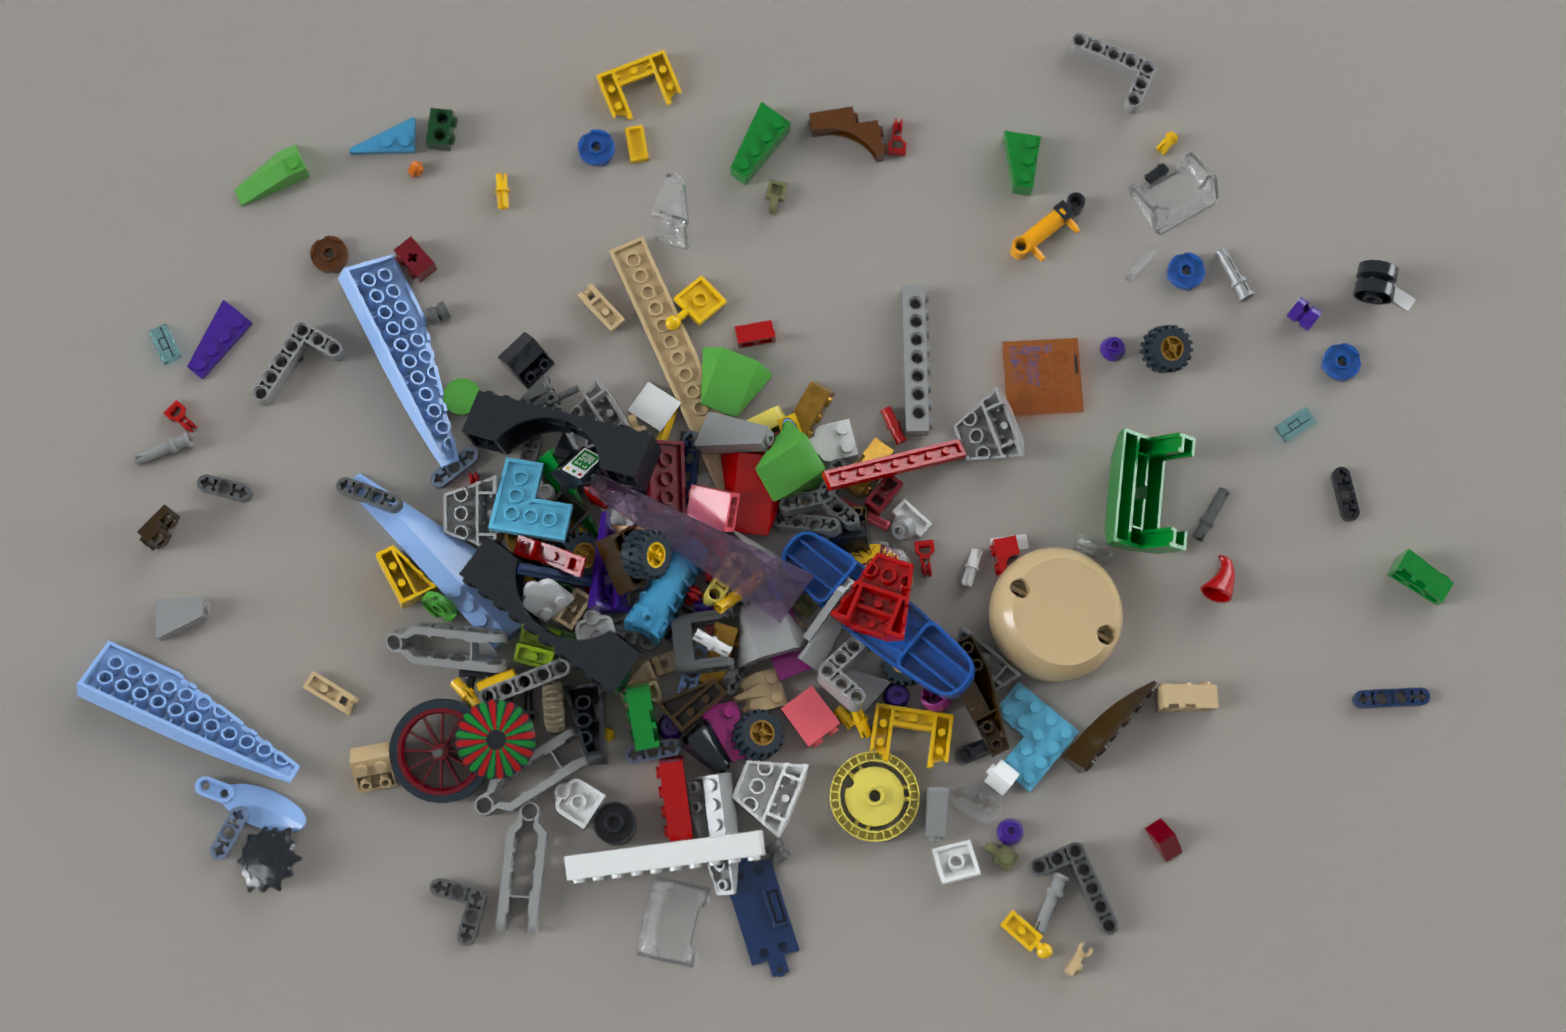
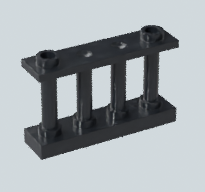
(470, 677)

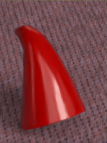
(1221, 586)

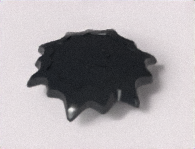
(268, 859)

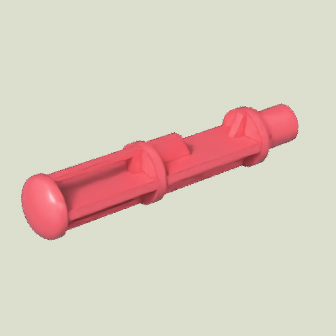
(873, 519)

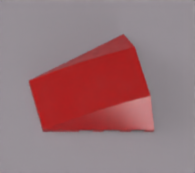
(755, 507)
(878, 599)

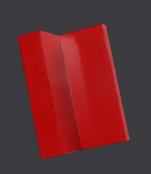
(755, 334)

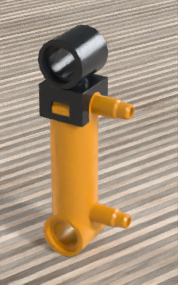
(1059, 217)

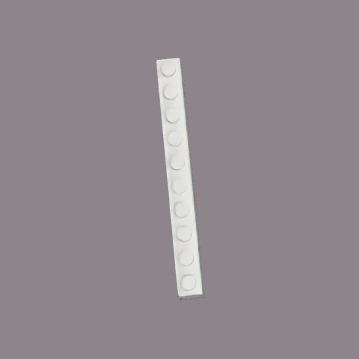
(665, 855)

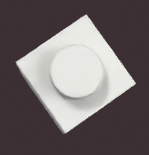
(1001, 777)

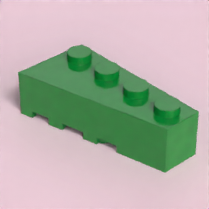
(760, 141)

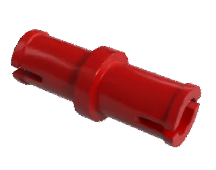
(893, 425)

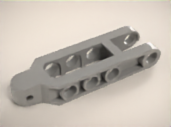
(407, 642)
(494, 800)
(529, 822)

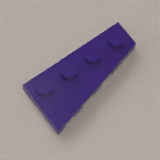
(221, 335)

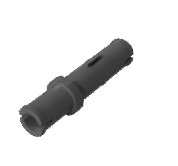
(1207, 520)

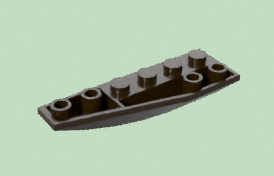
(982, 700)
(1104, 729)

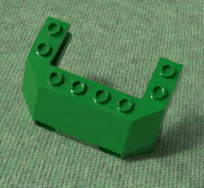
(1137, 492)

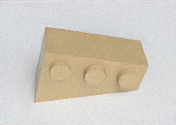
(1186, 697)

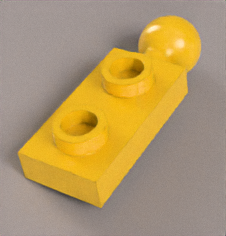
(1026, 935)

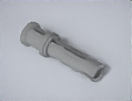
(1238, 282)
(172, 446)
(1054, 892)

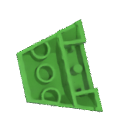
(730, 380)
(790, 464)

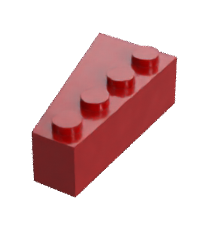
(675, 798)

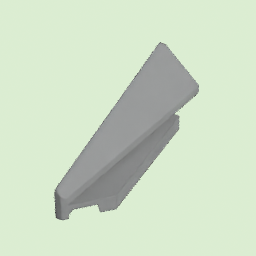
(824, 630)

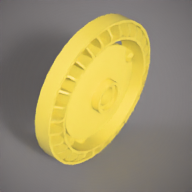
(871, 812)

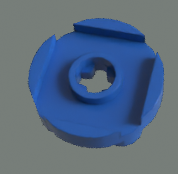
(602, 156)
(1176, 276)
(1333, 369)

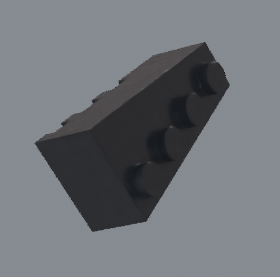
(589, 716)

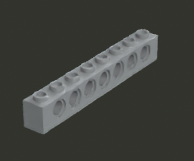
(909, 295)

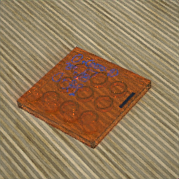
(1043, 376)

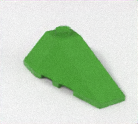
(276, 174)

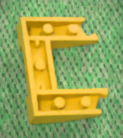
(653, 64)
(892, 716)

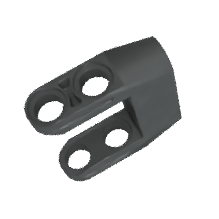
(685, 647)

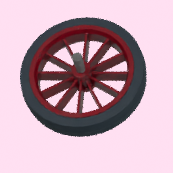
(441, 751)

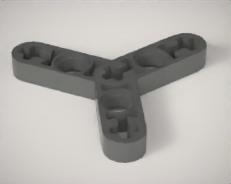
(818, 503)

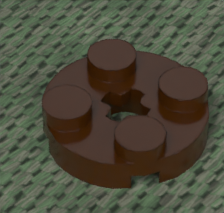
(323, 246)

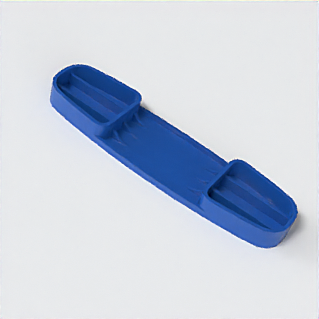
(927, 651)

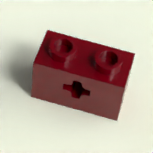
(411, 250)
(883, 495)

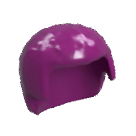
(934, 702)

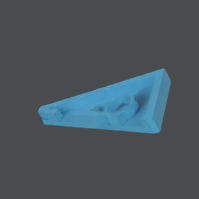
(396, 140)

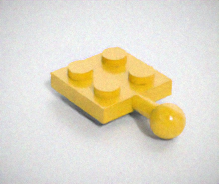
(698, 302)

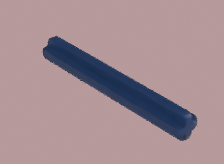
(556, 575)

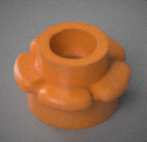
(415, 169)

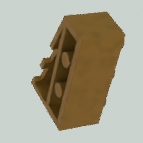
(729, 636)

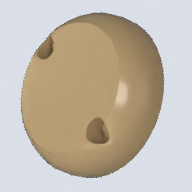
(1057, 616)

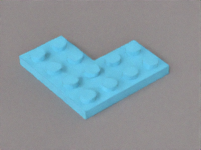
(519, 510)
(1043, 735)

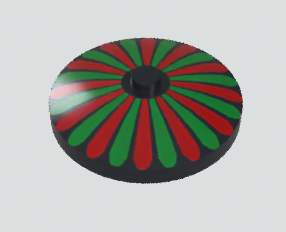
(495, 739)

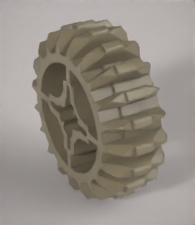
(554, 706)

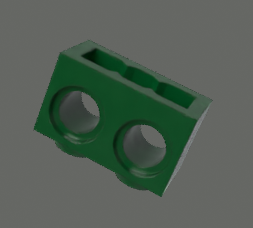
(438, 129)

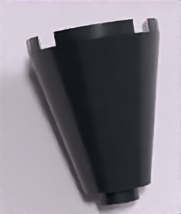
(706, 747)

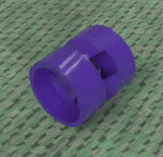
(1304, 314)

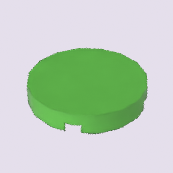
(460, 396)
(439, 606)

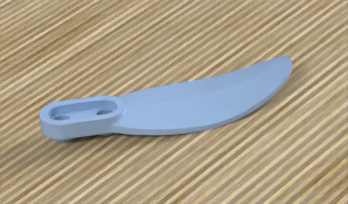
(264, 805)

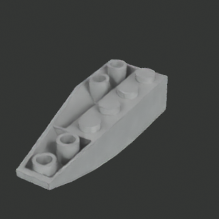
(715, 815)

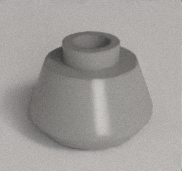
(903, 527)

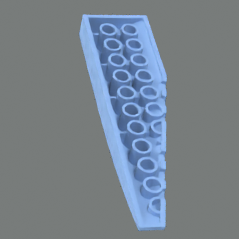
(402, 347)
(441, 560)
(177, 709)

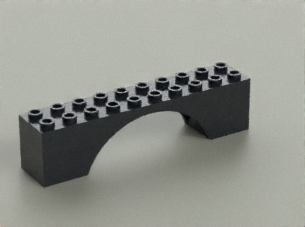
(505, 423)
(604, 658)

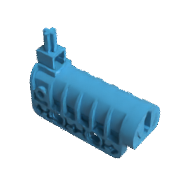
(662, 600)

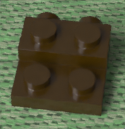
(155, 531)

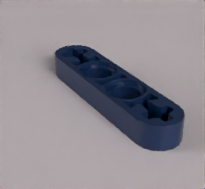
(692, 467)
(1391, 698)

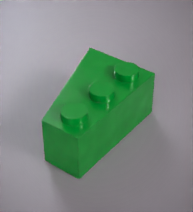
(1022, 160)
(1420, 577)
(641, 716)

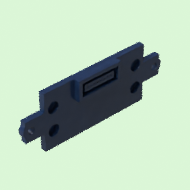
(763, 915)

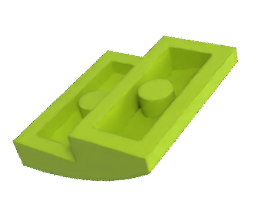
(532, 651)

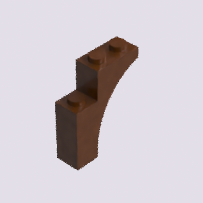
(845, 123)

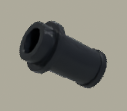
(1155, 174)

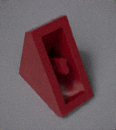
(1164, 839)

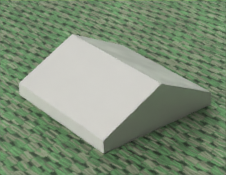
(956, 862)

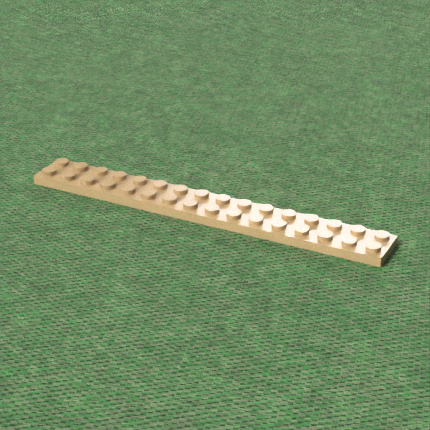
(671, 347)

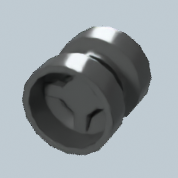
(438, 312)
(779, 856)

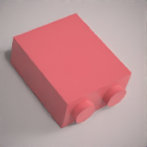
(713, 506)
(810, 717)

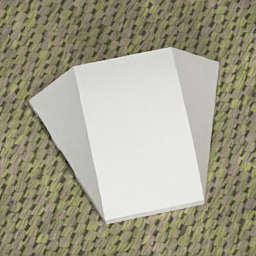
(770, 791)

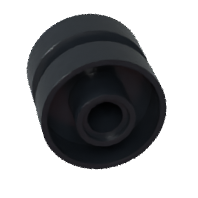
(1375, 282)
(615, 823)

